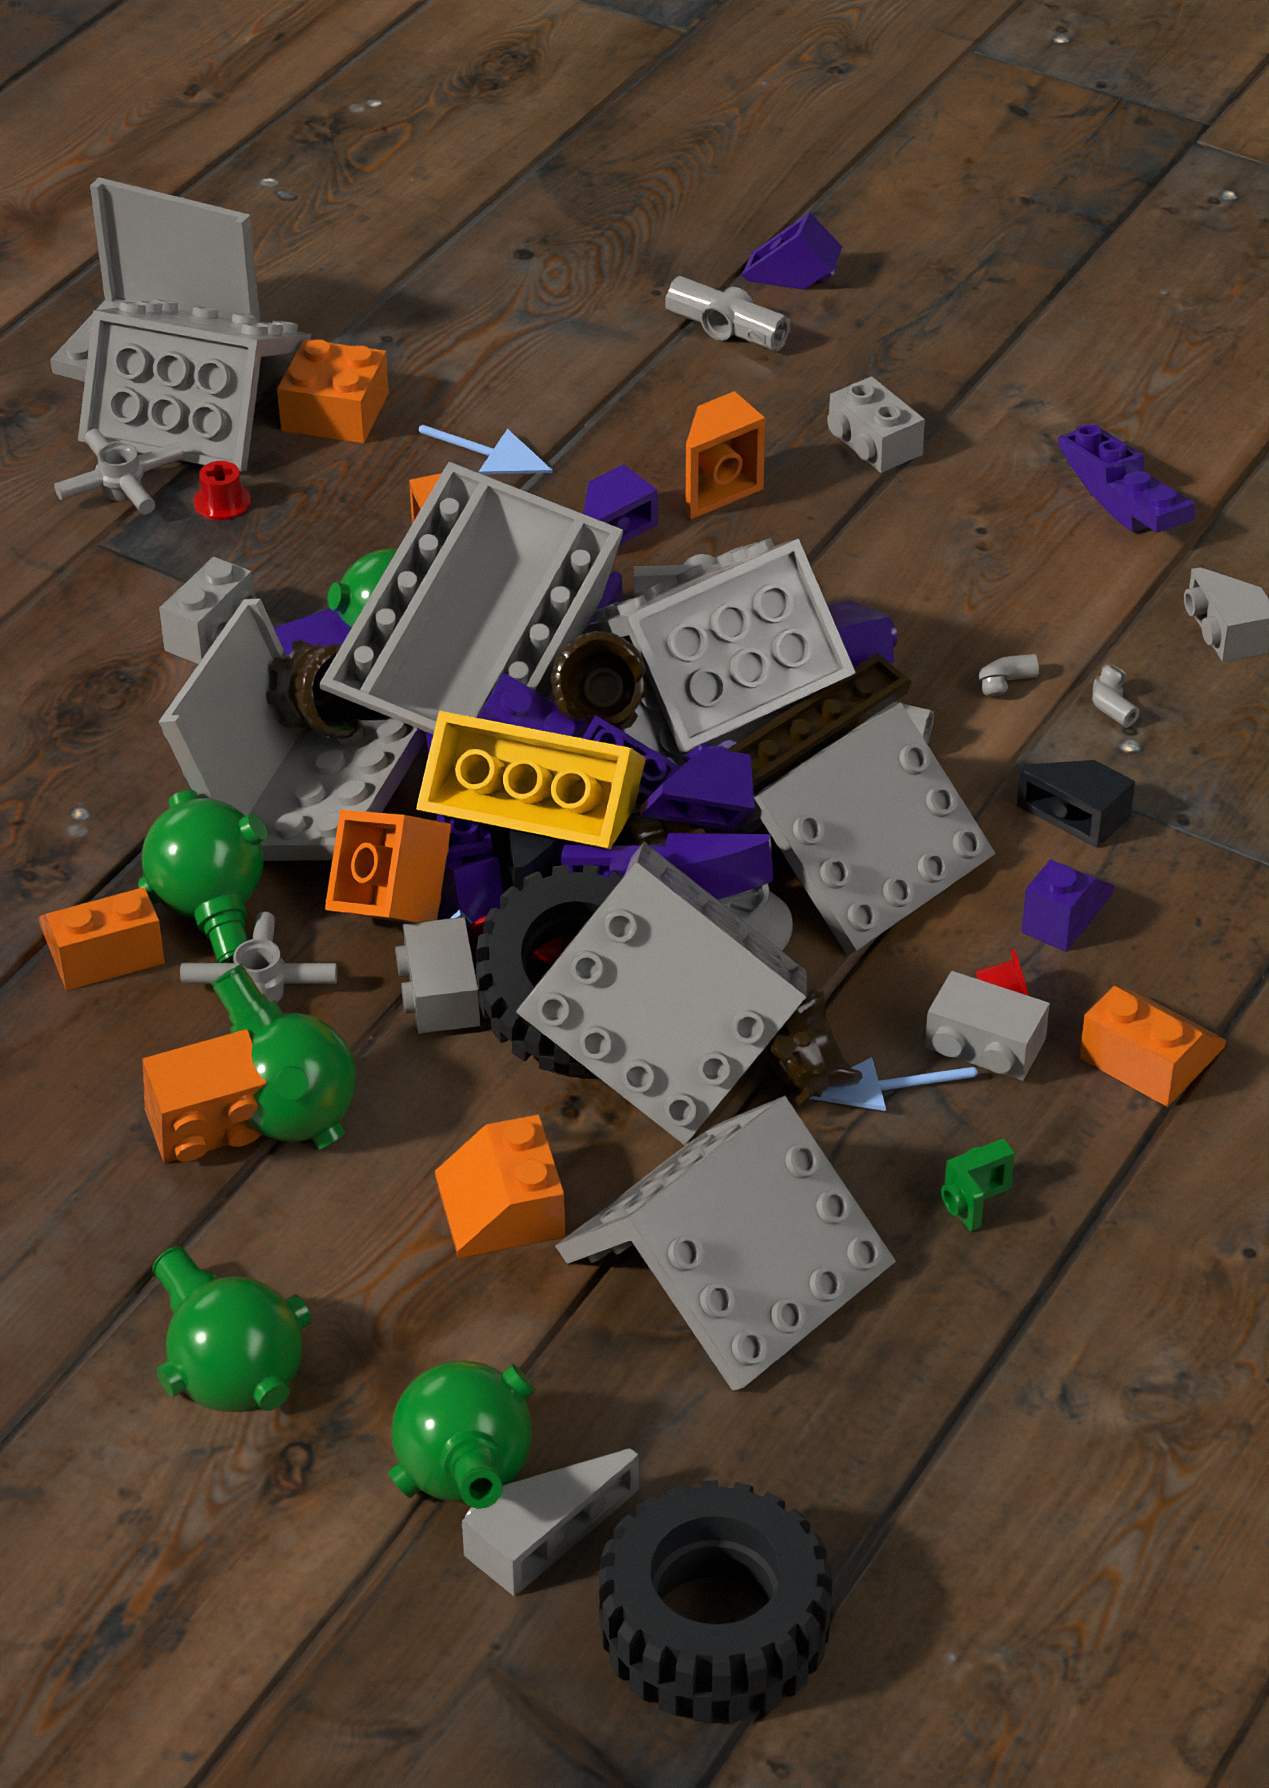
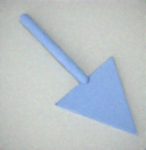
(508, 456)
(868, 1090)

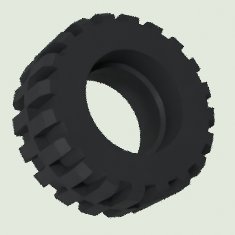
(511, 935)
(715, 1665)

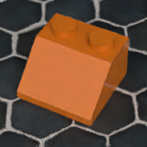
(723, 454)
(104, 938)
(1146, 1044)
(502, 1189)

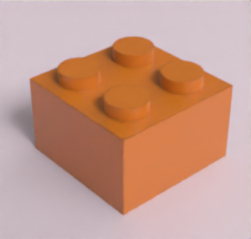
(333, 391)
(388, 866)
(202, 1096)

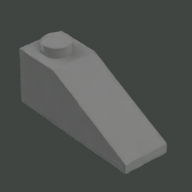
(546, 1517)

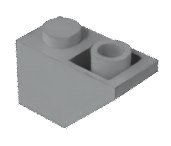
(1230, 614)

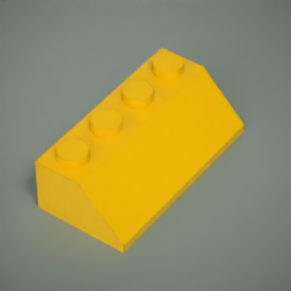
(530, 780)

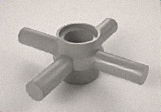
(119, 471)
(263, 964)

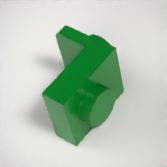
(975, 1177)

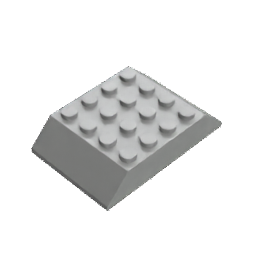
(472, 594)

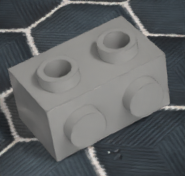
(876, 424)
(203, 608)
(440, 975)
(987, 1025)

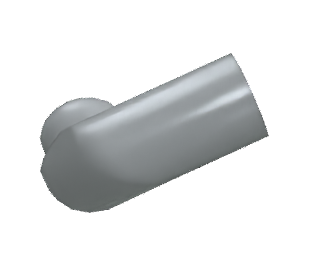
(1004, 669)
(1108, 696)

